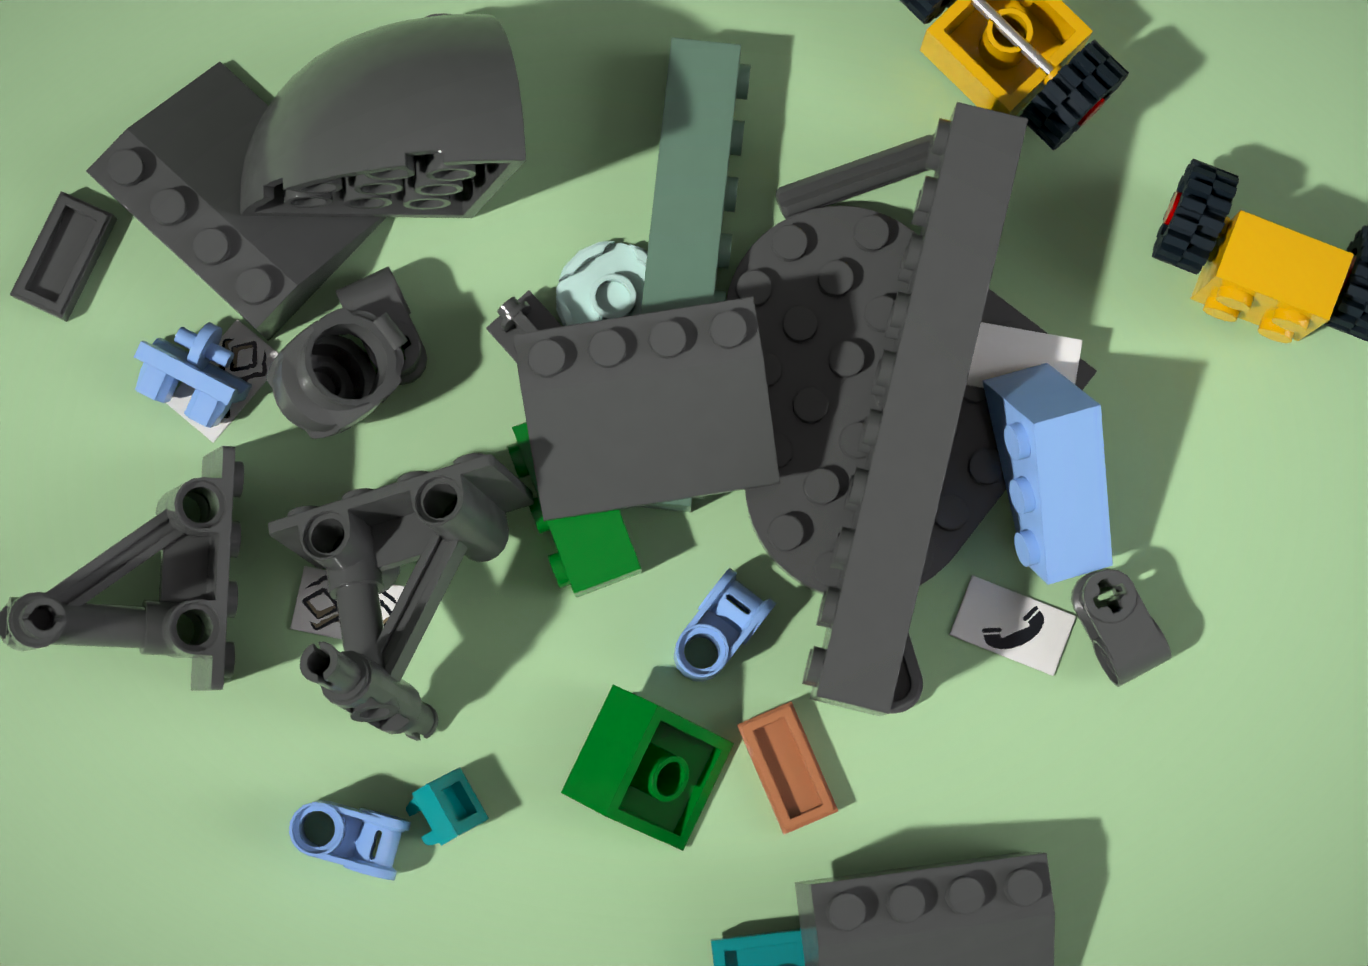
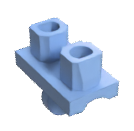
(168, 364)

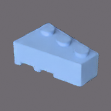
(1052, 471)

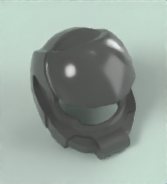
(328, 380)

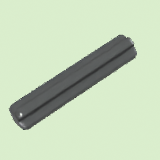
(854, 177)

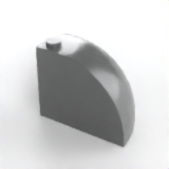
(392, 125)

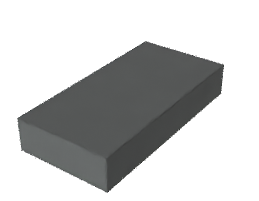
(63, 256)

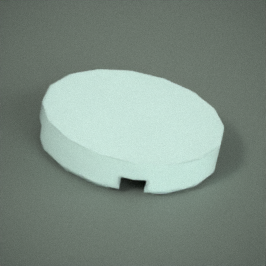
(588, 271)

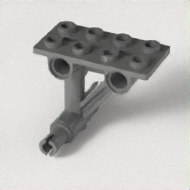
(362, 546)
(191, 584)

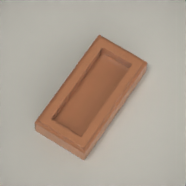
(787, 768)

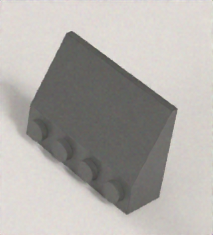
(183, 183)
(647, 408)
(932, 915)

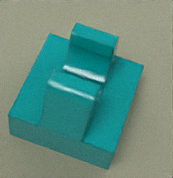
(448, 807)

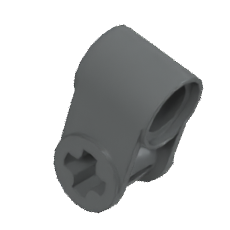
(381, 294)
(1123, 632)

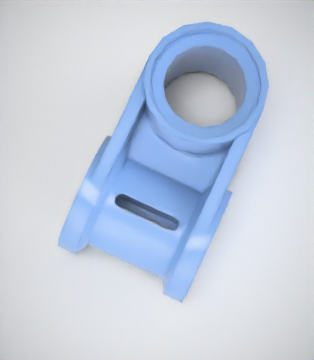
(722, 624)
(353, 838)

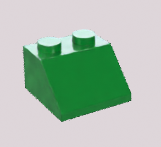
(647, 768)

